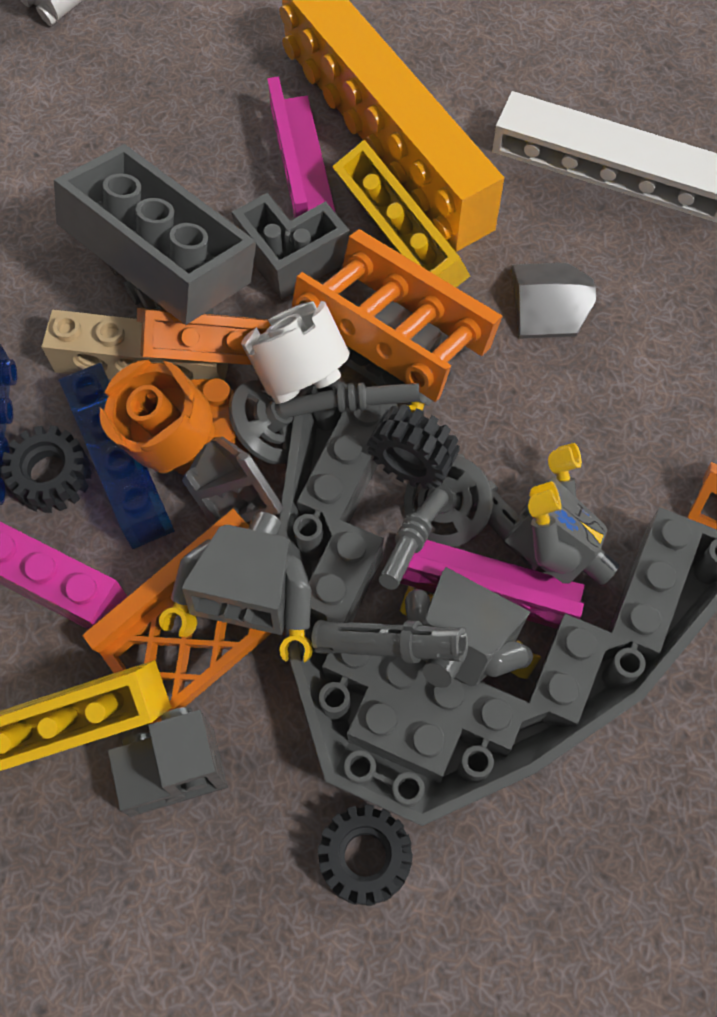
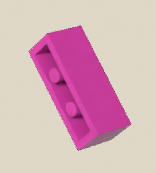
(56, 579)

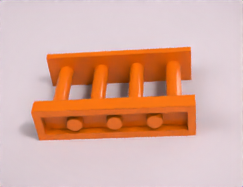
(414, 288)

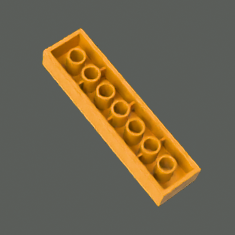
(395, 117)

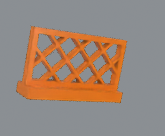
(141, 614)

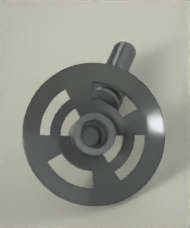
(279, 417)
(442, 507)

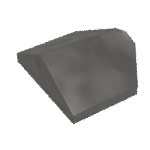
(551, 299)
(229, 479)

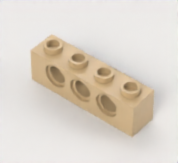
(85, 339)

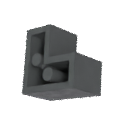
(285, 248)
(167, 764)

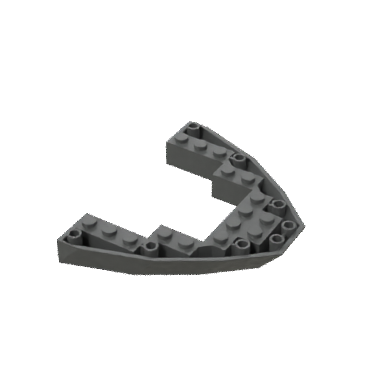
(439, 748)

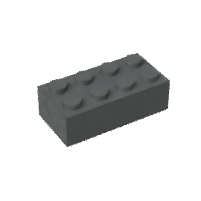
(154, 232)

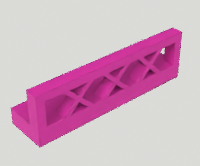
(299, 150)
(532, 590)

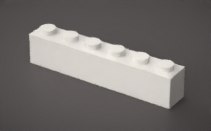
(608, 155)

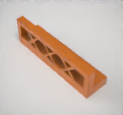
(204, 339)

